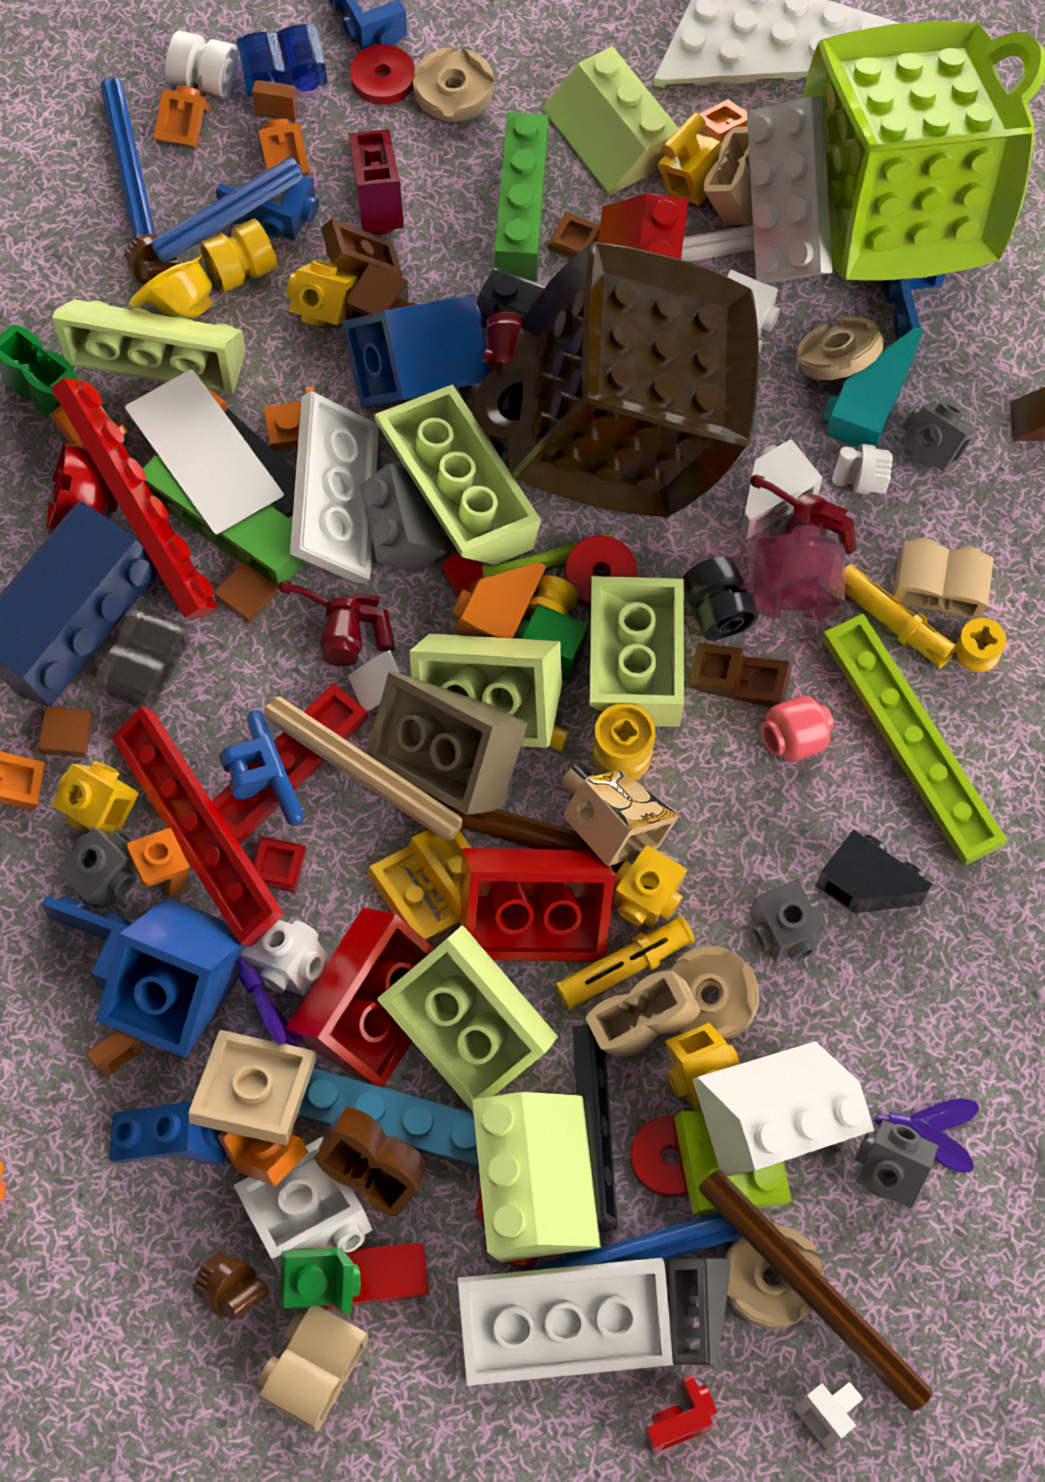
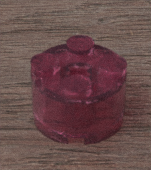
(799, 574)

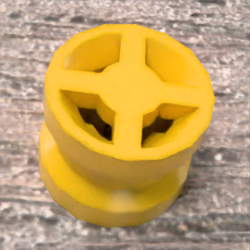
(553, 594)
(974, 654)

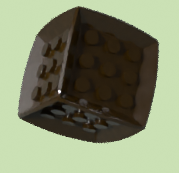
(630, 382)

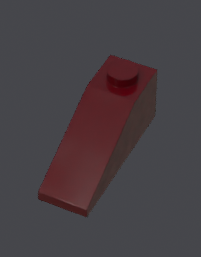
(376, 181)

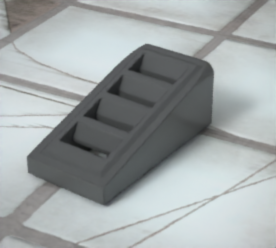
(709, 1283)

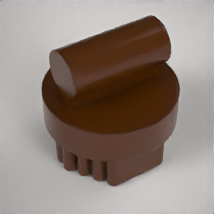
(143, 261)
(228, 1286)

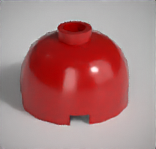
(75, 481)

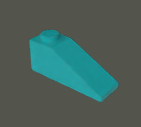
(871, 394)

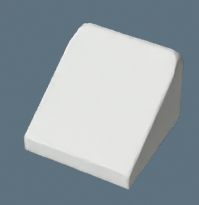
(370, 680)

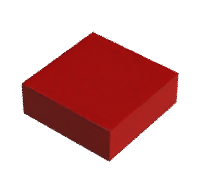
(279, 863)

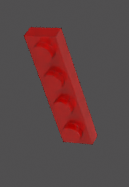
(333, 710)

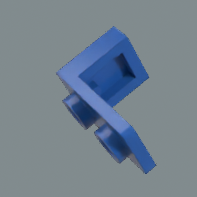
(373, 27)
(289, 216)
(900, 291)
(75, 914)
(163, 1133)

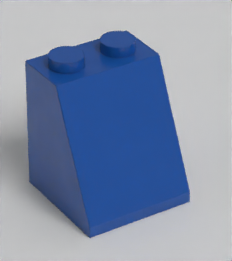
(416, 349)
(170, 976)

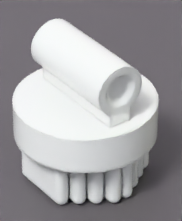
(865, 469)

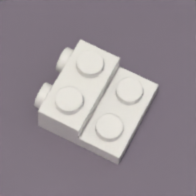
(304, 1210)

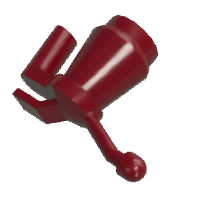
(501, 338)
(816, 512)
(342, 635)

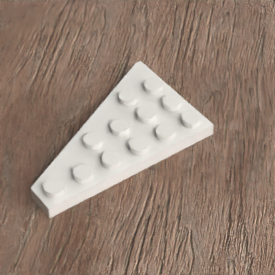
(754, 39)

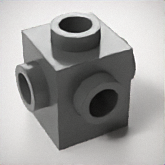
(937, 435)
(100, 866)
(787, 922)
(895, 1162)

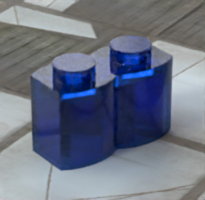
(283, 57)

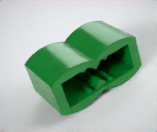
(31, 369)

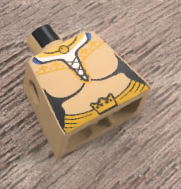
(615, 814)

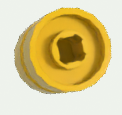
(241, 254)
(616, 747)

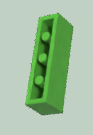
(521, 194)
(258, 540)

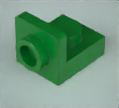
(318, 1279)

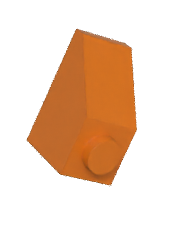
(496, 603)

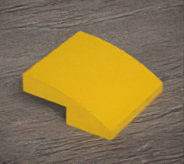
(442, 866)

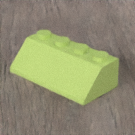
(149, 344)
(461, 476)

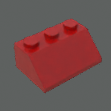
(646, 223)
(537, 903)
(342, 1009)

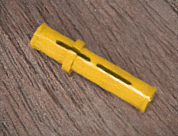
(906, 624)
(674, 935)

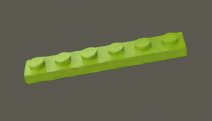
(914, 740)

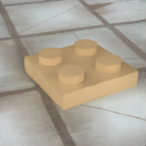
(252, 1087)

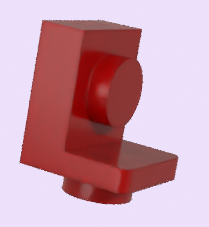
(675, 1426)

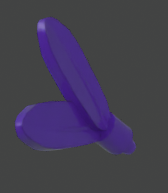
(270, 1014)
(932, 1121)

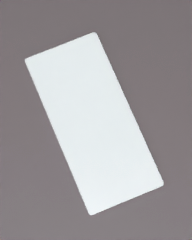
(204, 451)

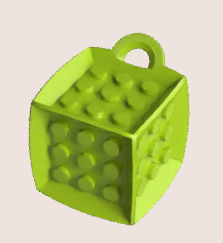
(923, 145)

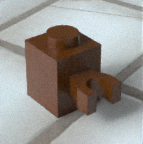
(377, 292)

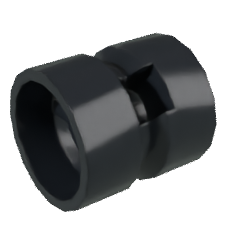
(718, 595)

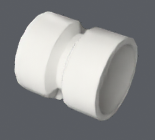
(199, 63)

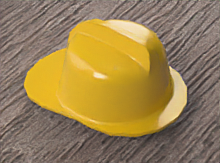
(177, 291)

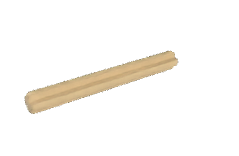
(363, 768)

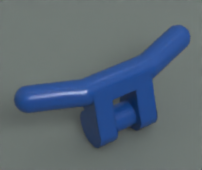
(271, 772)

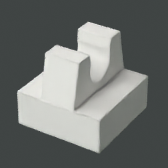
(827, 1414)

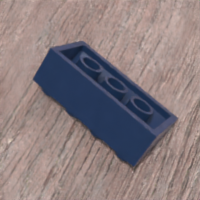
(68, 602)

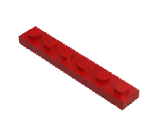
(142, 509)
(197, 827)

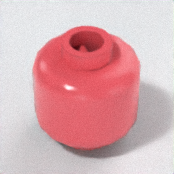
(797, 729)

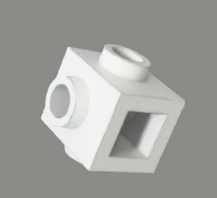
(287, 957)

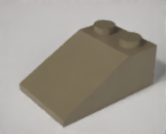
(446, 743)

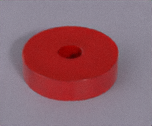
(382, 89)
(594, 552)
(646, 1158)

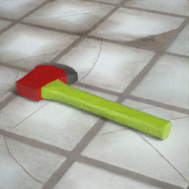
(465, 572)

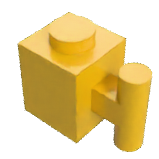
(688, 160)

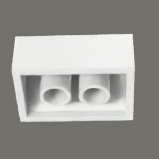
(780, 1108)

